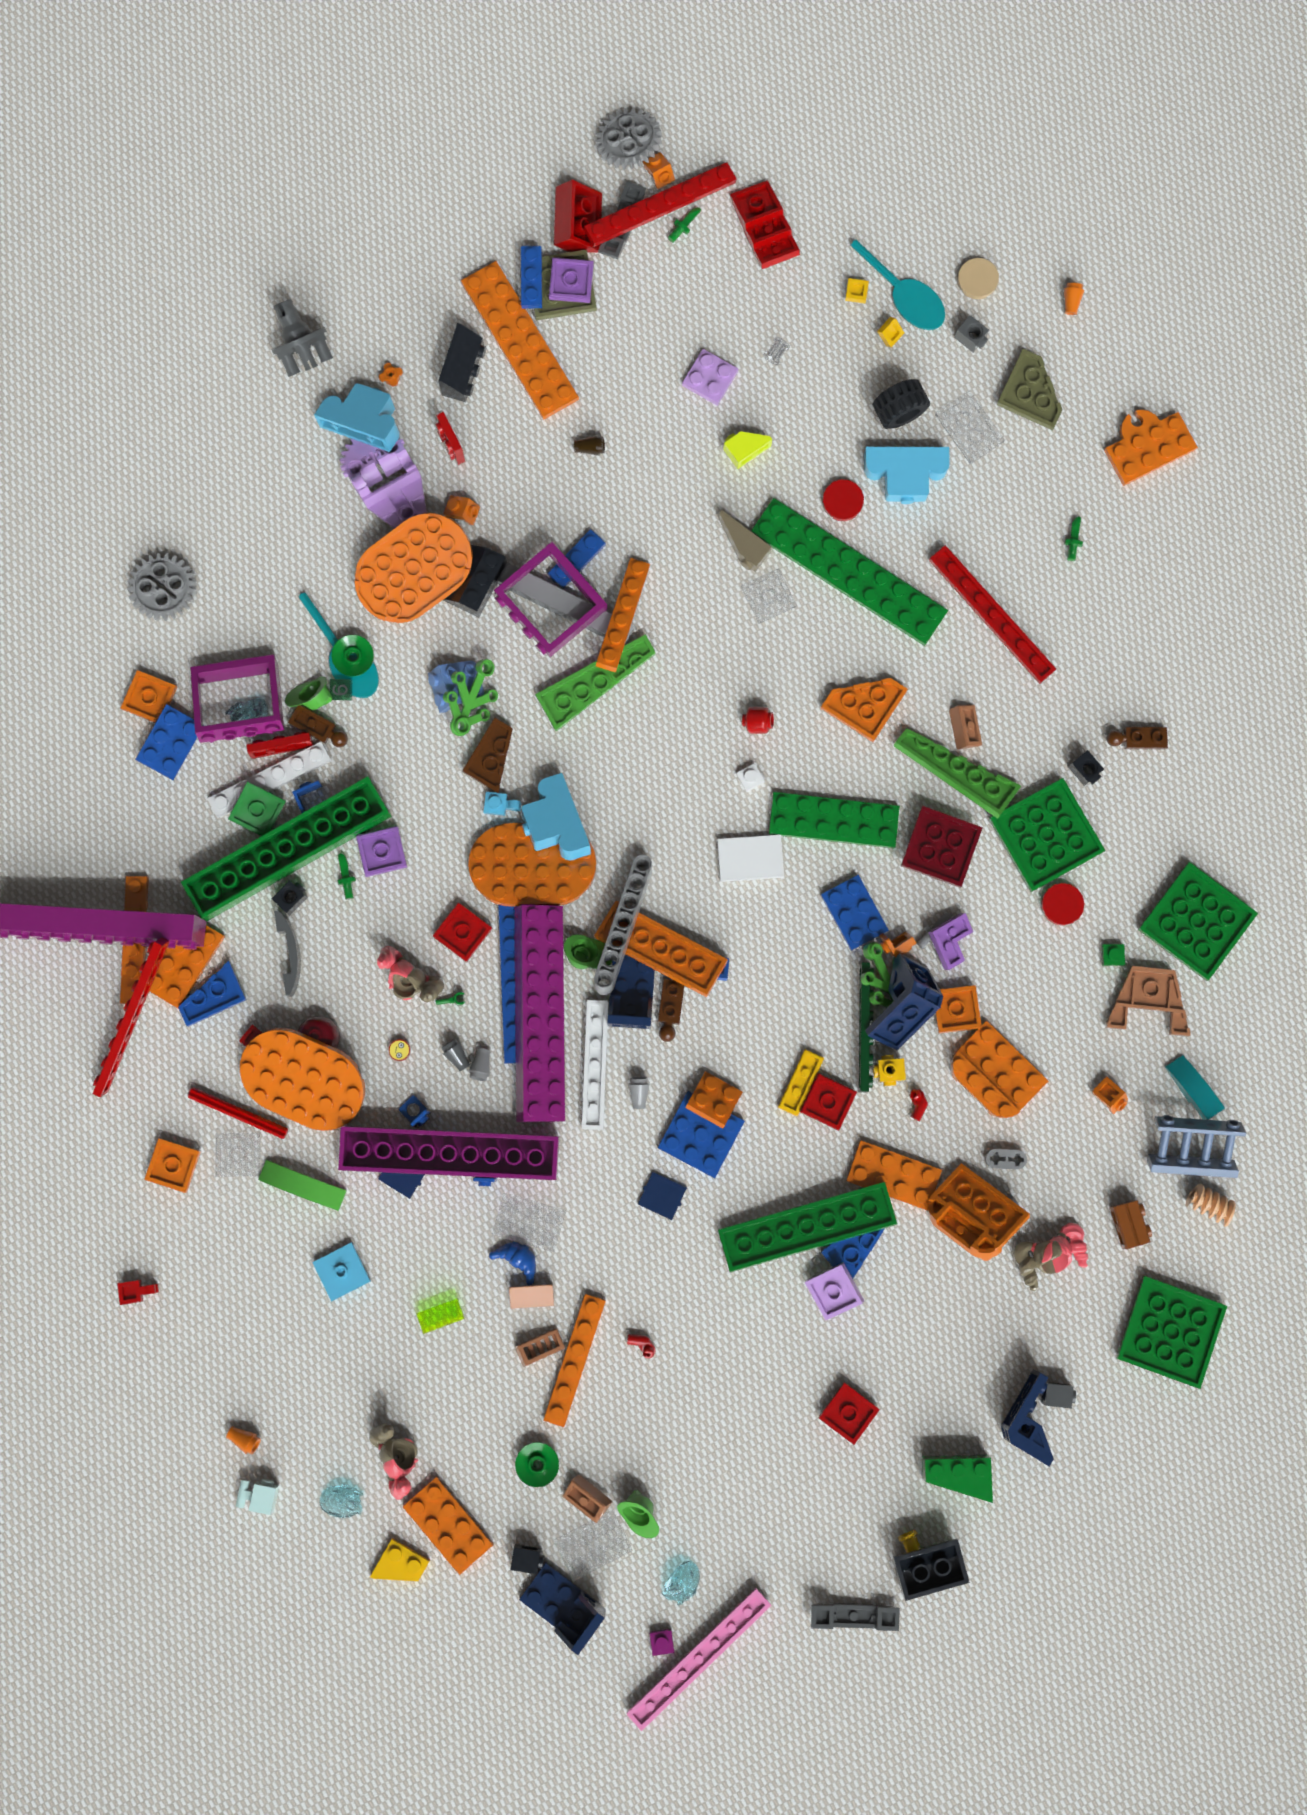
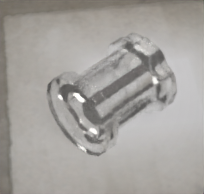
(776, 350)

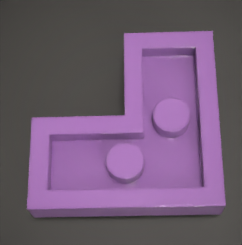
(946, 937)

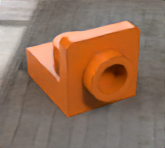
(1110, 1095)

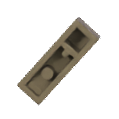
(747, 546)

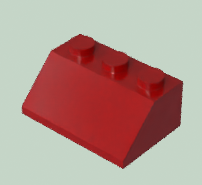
(575, 208)

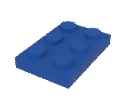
(168, 742)
(854, 912)

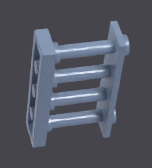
(1196, 1165)

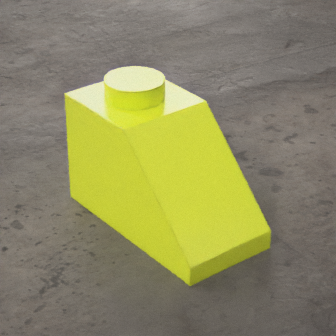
(745, 447)

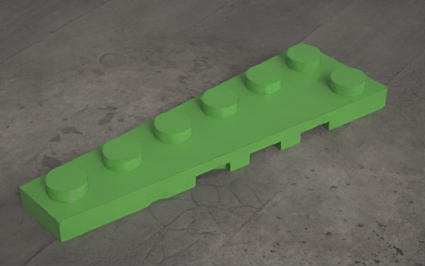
(581, 689)
(973, 781)

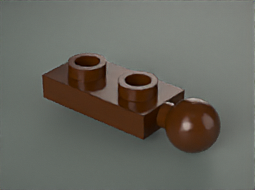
(317, 727)
(1139, 738)
(670, 1008)

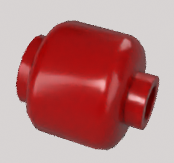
(758, 720)

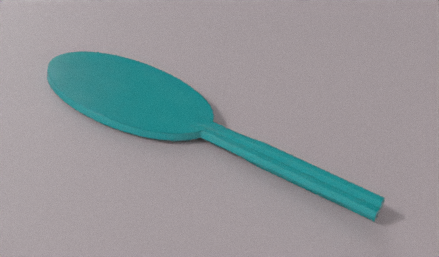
(912, 298)
(363, 685)

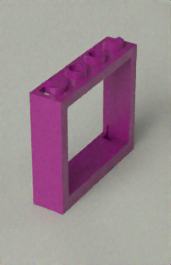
(579, 581)
(233, 670)

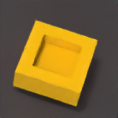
(856, 290)
(890, 332)

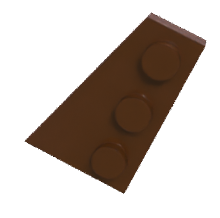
(489, 757)

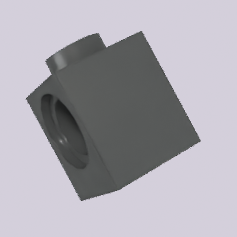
(968, 326)
(1059, 1395)

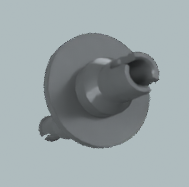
(298, 339)

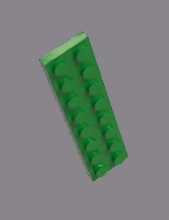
(807, 1227)

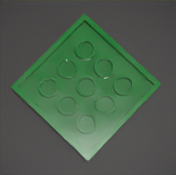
(1047, 835)
(1198, 921)
(1171, 1332)

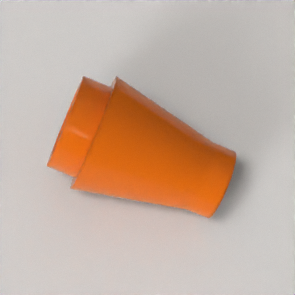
(1073, 295)
(245, 1440)

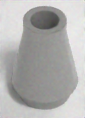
(480, 1066)
(639, 1090)

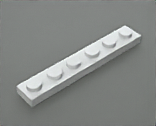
(272, 777)
(595, 1065)

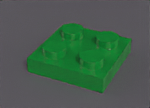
(256, 809)

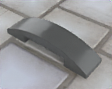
(631, 194)
(290, 979)
(855, 1616)

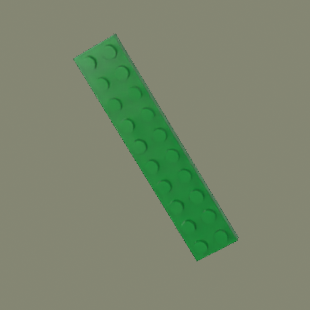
(849, 572)

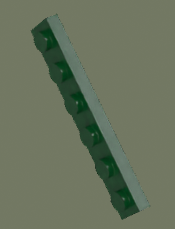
(865, 1018)

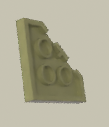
(1031, 392)

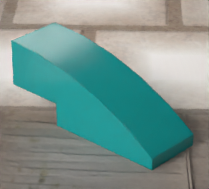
(1194, 1088)

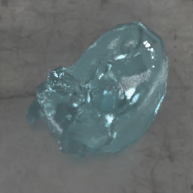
(251, 709)
(341, 1501)
(682, 1583)

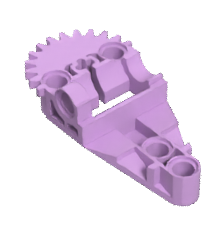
(398, 498)

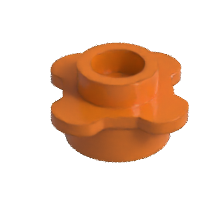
(390, 380)

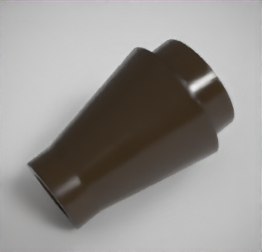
(592, 445)

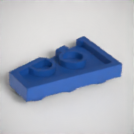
(215, 996)
(852, 1251)

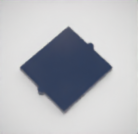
(402, 1182)
(662, 1196)

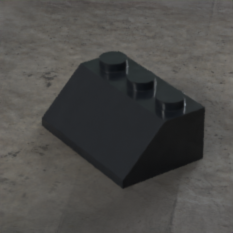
(461, 364)
(480, 583)
(930, 1569)

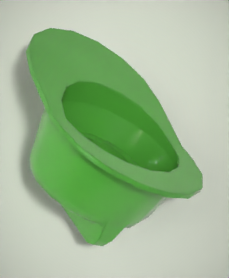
(310, 694)
(584, 951)
(638, 1515)

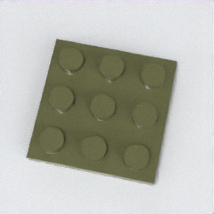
(557, 308)

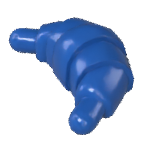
(519, 1257)

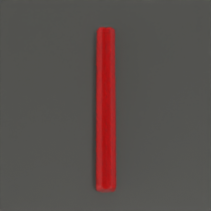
(237, 1113)

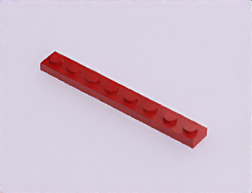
(660, 204)
(992, 614)
(133, 1009)

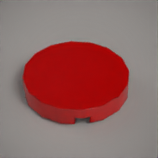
(843, 500)
(1062, 904)

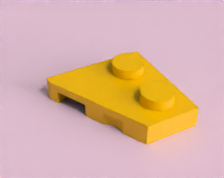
(400, 1563)

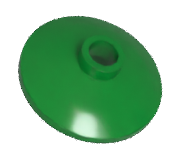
(352, 645)
(528, 1472)

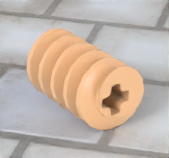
(1211, 1202)

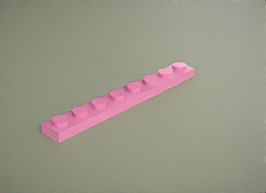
(698, 1659)

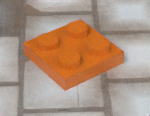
(148, 696)
(958, 1010)
(714, 1099)
(172, 1165)

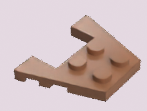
(1150, 990)

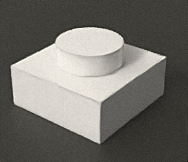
(750, 777)

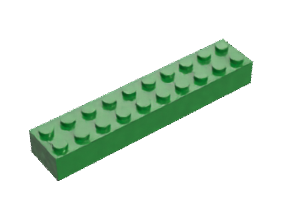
(286, 849)

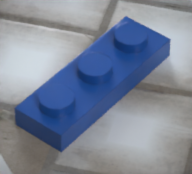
(531, 277)
(579, 557)

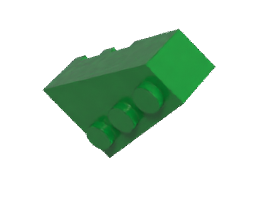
(961, 1474)

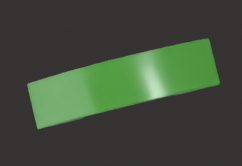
(302, 1185)

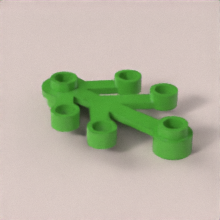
(469, 699)
(869, 954)

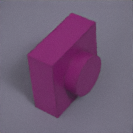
(661, 1642)

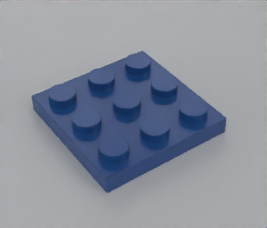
(699, 1140)

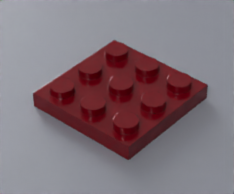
(941, 846)

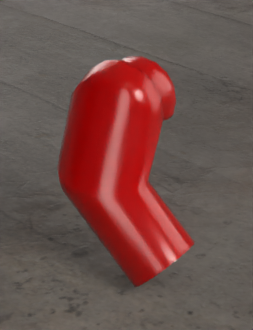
(920, 1103)

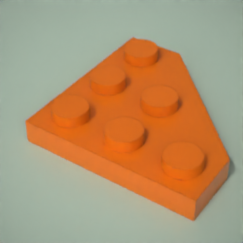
(865, 705)

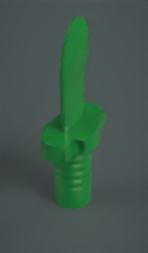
(682, 226)
(1073, 542)
(346, 879)

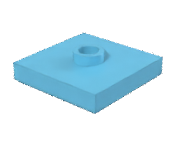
(341, 1271)

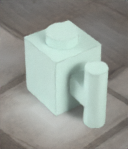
(261, 1498)

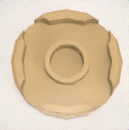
(978, 278)

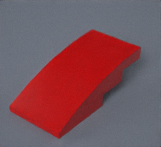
(765, 224)

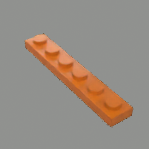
(622, 615)
(133, 956)
(574, 1360)

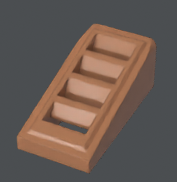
(557, 1340)

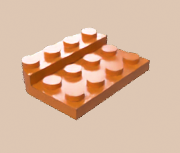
(996, 1073)
(975, 1213)

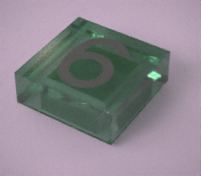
(341, 689)

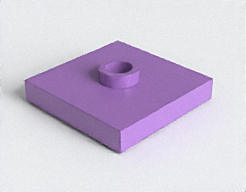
(571, 280)
(381, 851)

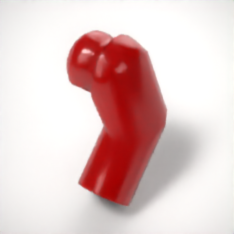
(643, 1343)

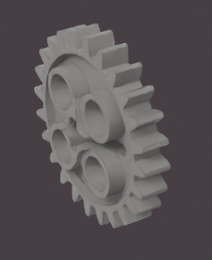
(628, 138)
(173, 573)

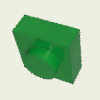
(1113, 955)

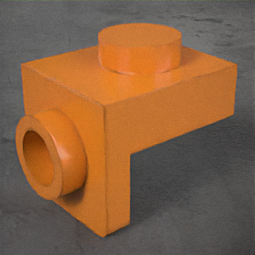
(660, 170)
(462, 509)
(900, 944)

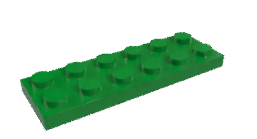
(834, 820)

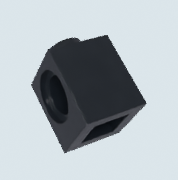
(1077, 768)
(280, 897)
(526, 1559)

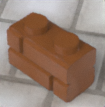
(1130, 1224)

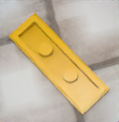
(800, 1082)

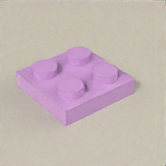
(710, 377)
(834, 1291)

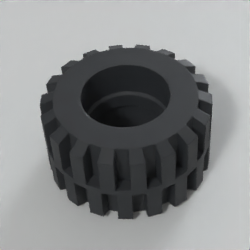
(901, 403)

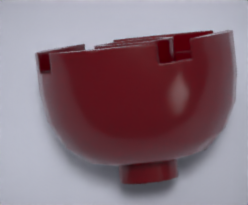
(321, 1029)

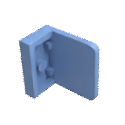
(441, 681)

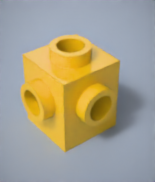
(897, 1070)

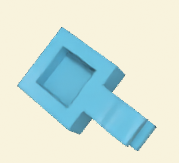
(498, 804)

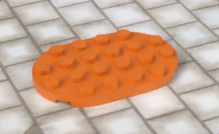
(413, 567)
(515, 874)
(302, 1079)

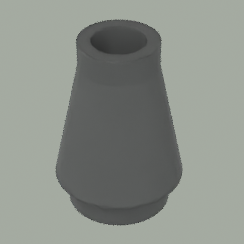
(455, 1054)

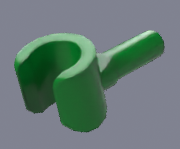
(450, 1000)

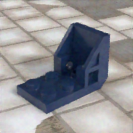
(632, 996)
(915, 1002)
(1032, 1436)
(564, 1606)

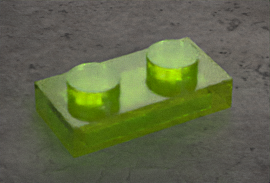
(440, 1315)

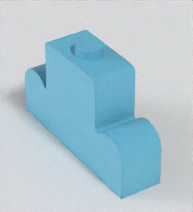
(361, 417)
(906, 470)
(555, 820)

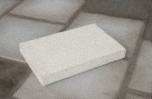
(750, 858)

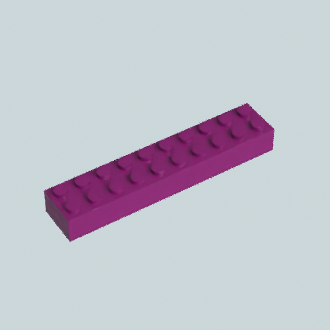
(100, 926)
(539, 1014)
(448, 1153)

